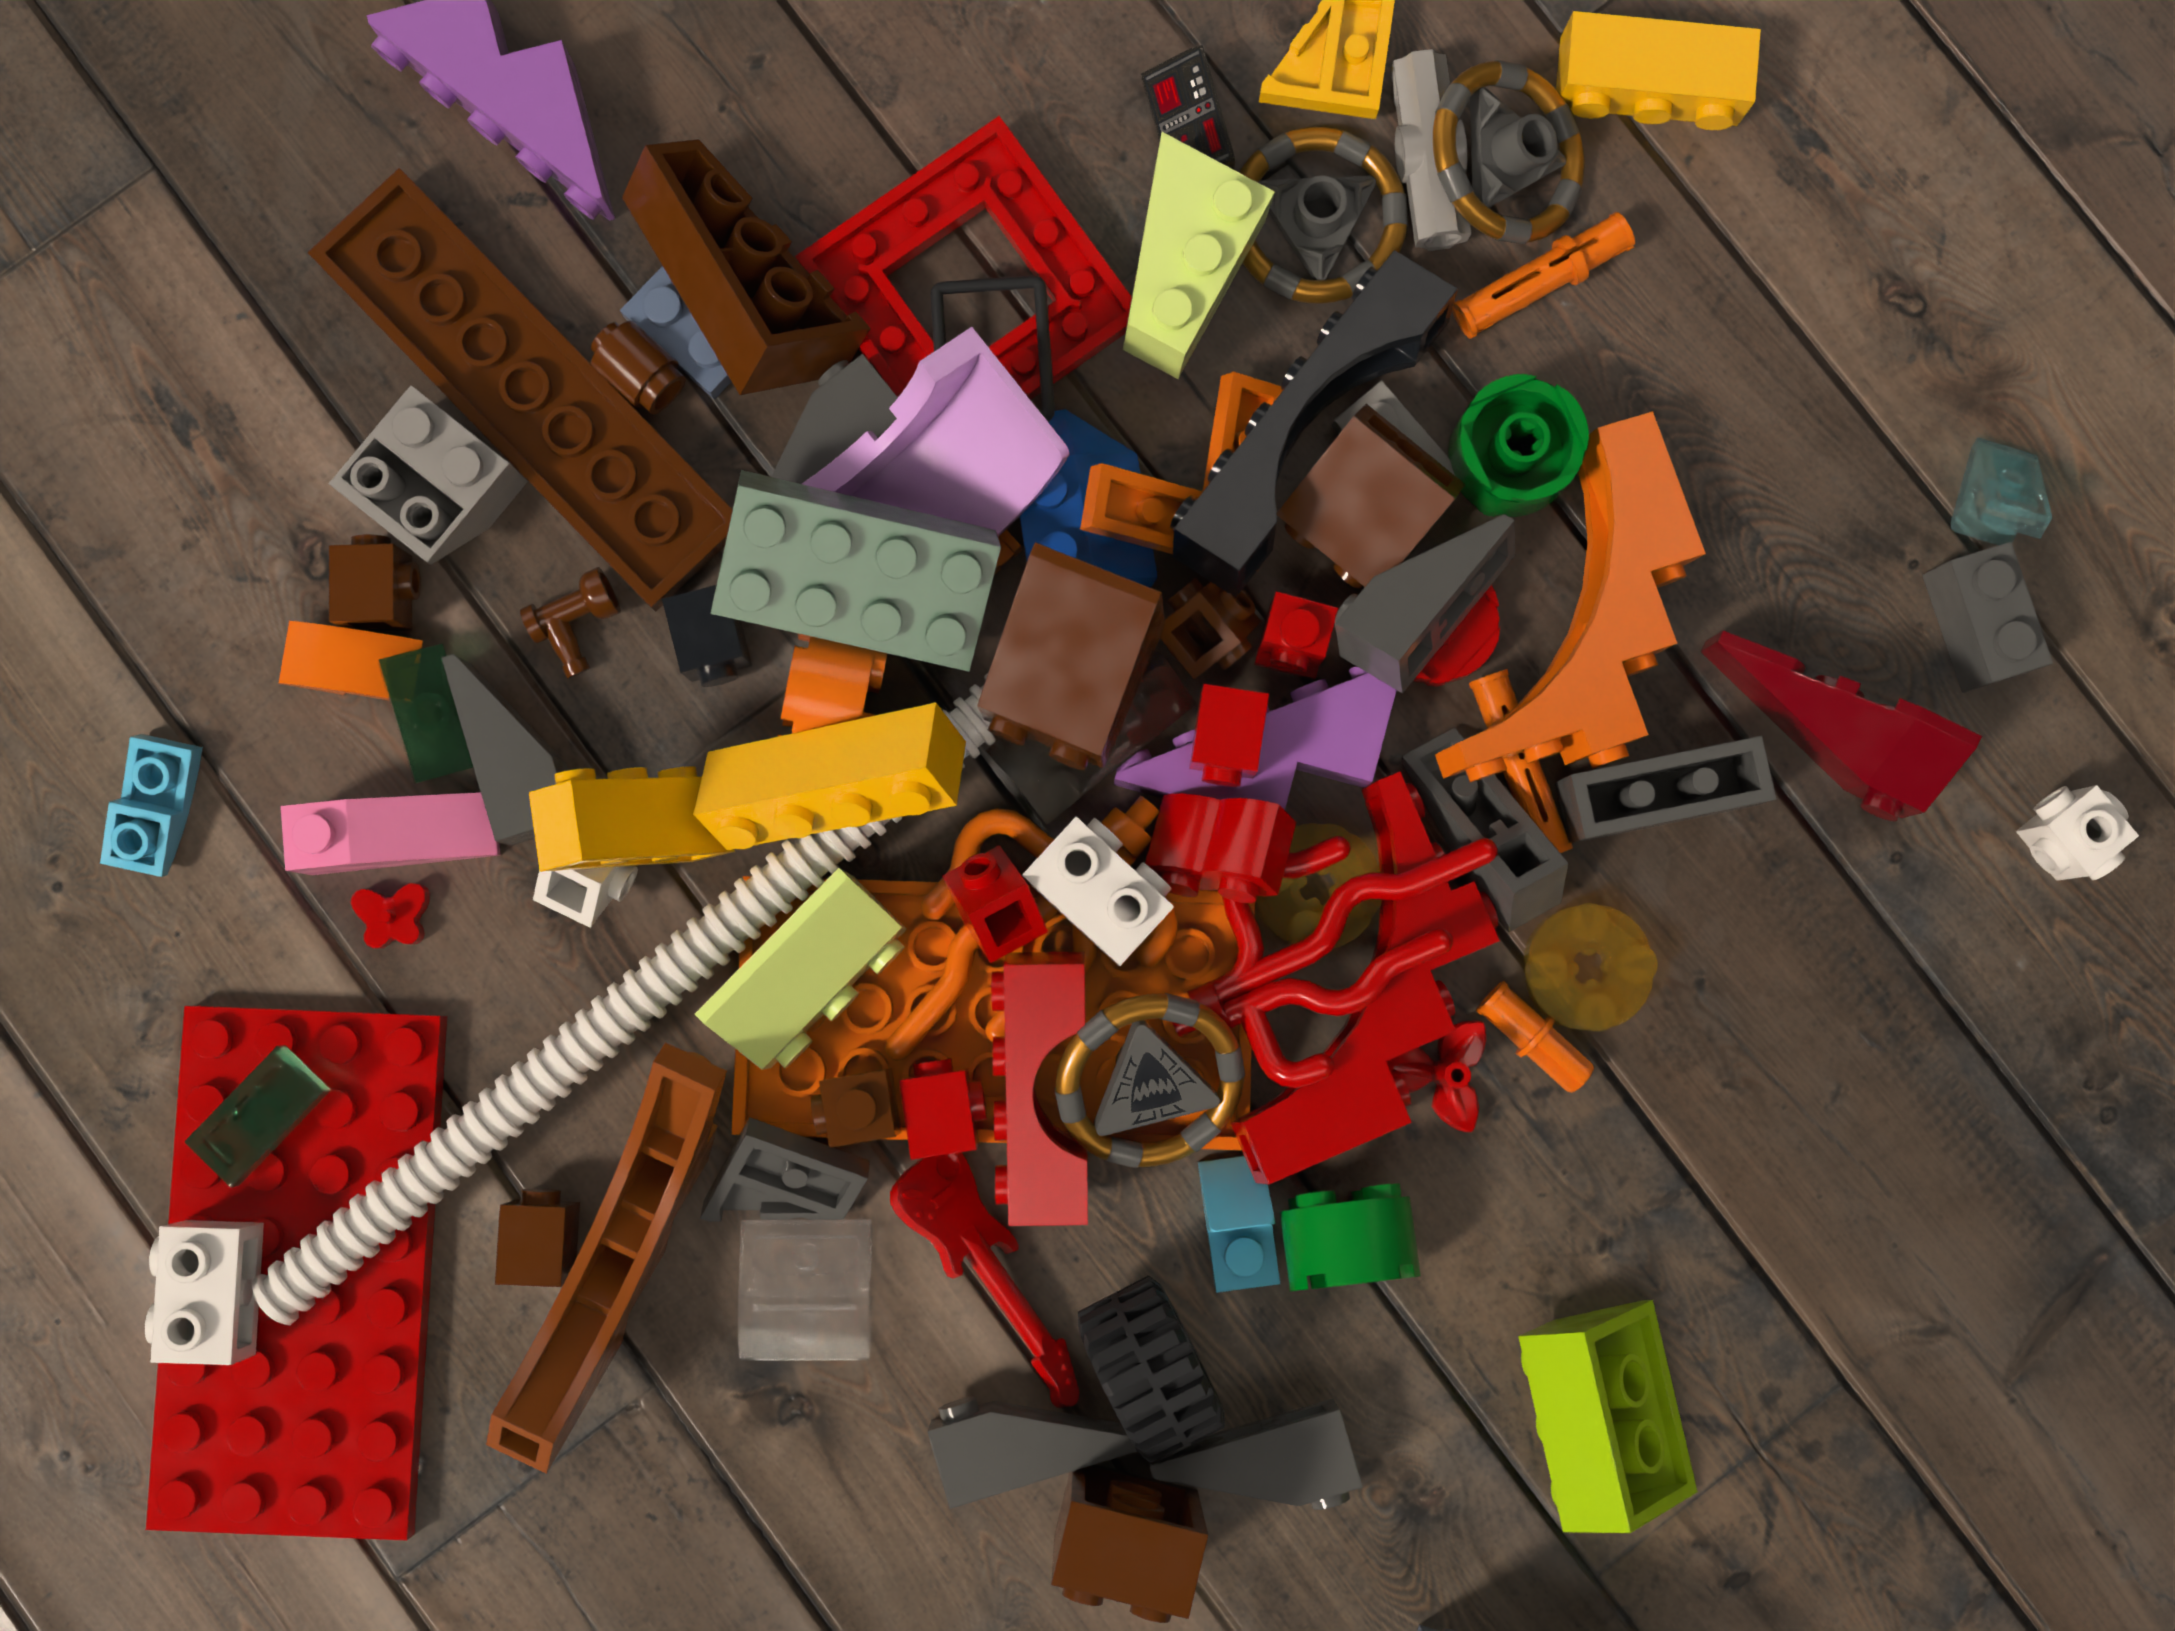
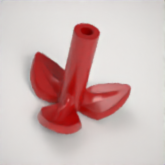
(1453, 1098)

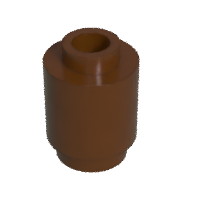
(637, 366)

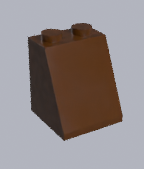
(1071, 657)

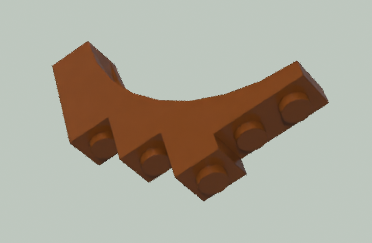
(615, 1262)

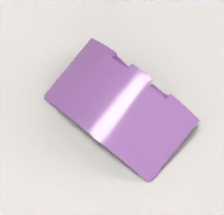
(960, 444)

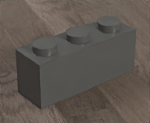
(1665, 789)

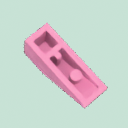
(385, 832)

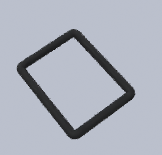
(1000, 284)

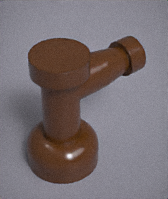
(553, 619)

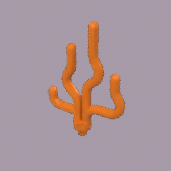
(1126, 826)

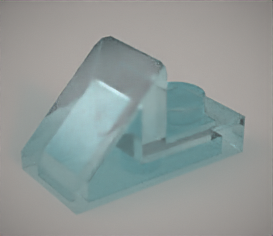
(2001, 495)

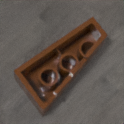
(735, 272)

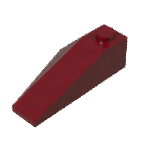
(1876, 751)

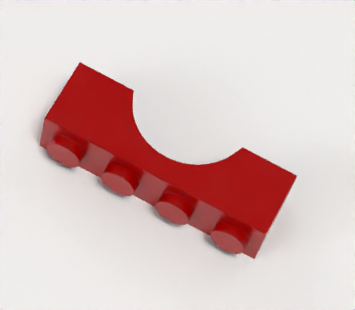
(1045, 1166)

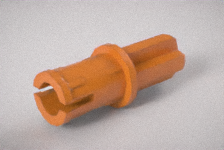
(1535, 1037)

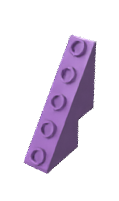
(517, 96)
(1321, 733)

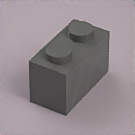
(1987, 617)

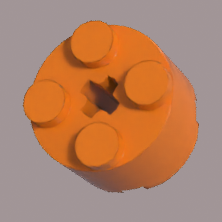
(830, 683)

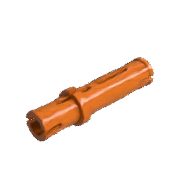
(1565, 263)
(1524, 780)

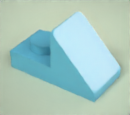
(1238, 1225)

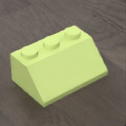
(804, 972)

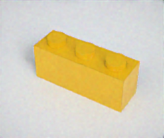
(1658, 69)
(620, 820)

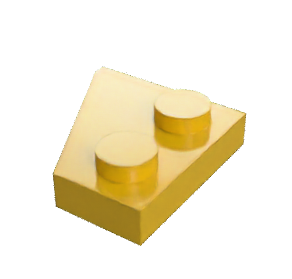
(1335, 60)

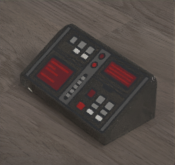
(1187, 104)

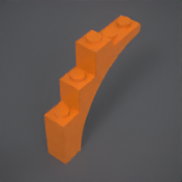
(1635, 543)

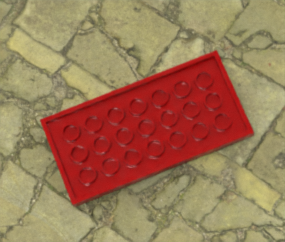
(330, 1408)

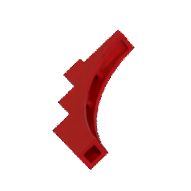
(1362, 1093)

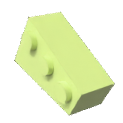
(1190, 251)

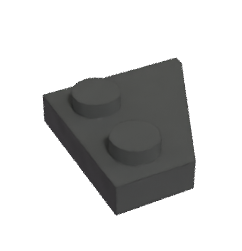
(785, 1177)

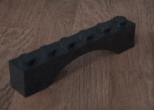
(1383, 331)

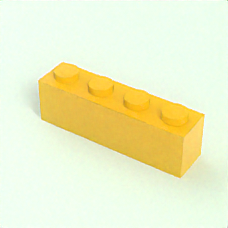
(831, 777)

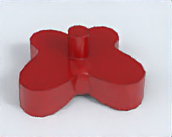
(392, 916)

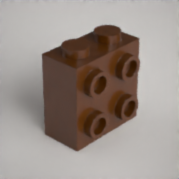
(1369, 499)

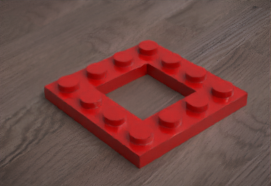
(977, 174)

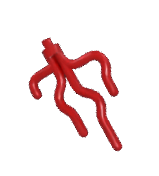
(1249, 989)

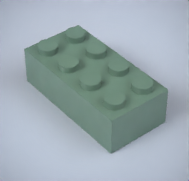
(855, 571)

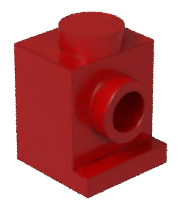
(1295, 635)

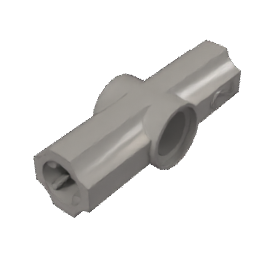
(1418, 89)

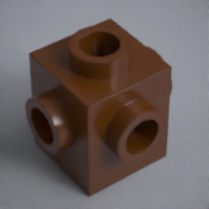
(1208, 626)

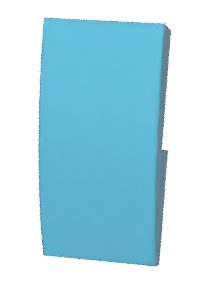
(153, 806)

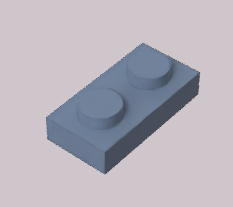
(669, 322)

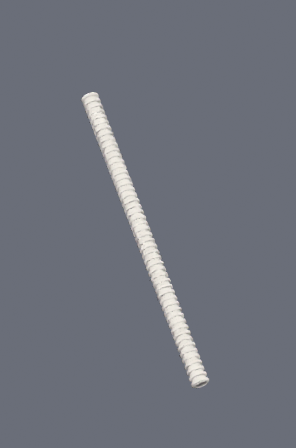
(568, 1057)

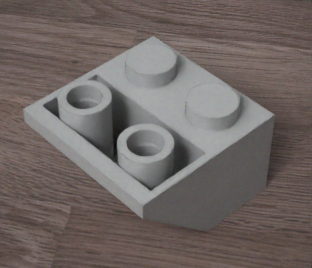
(427, 478)

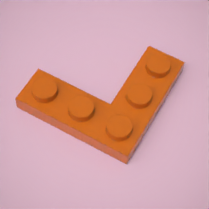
(1142, 507)

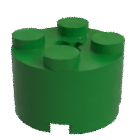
(1527, 413)
(1349, 1240)

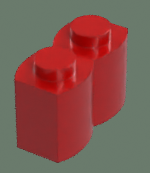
(1221, 846)

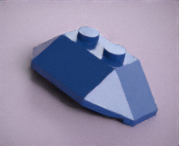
(1057, 512)

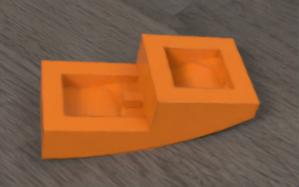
(339, 658)

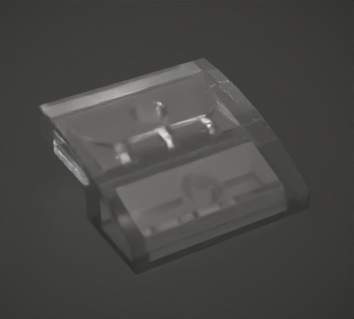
(805, 1290)

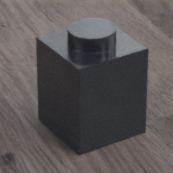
(704, 643)

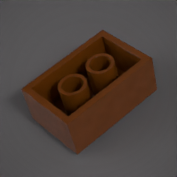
(1129, 1542)

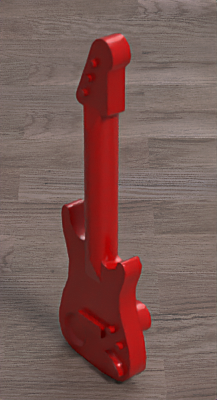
(944, 1206)

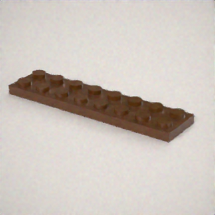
(526, 388)

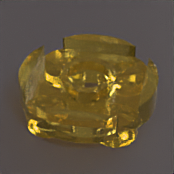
(1295, 918)
(1625, 962)

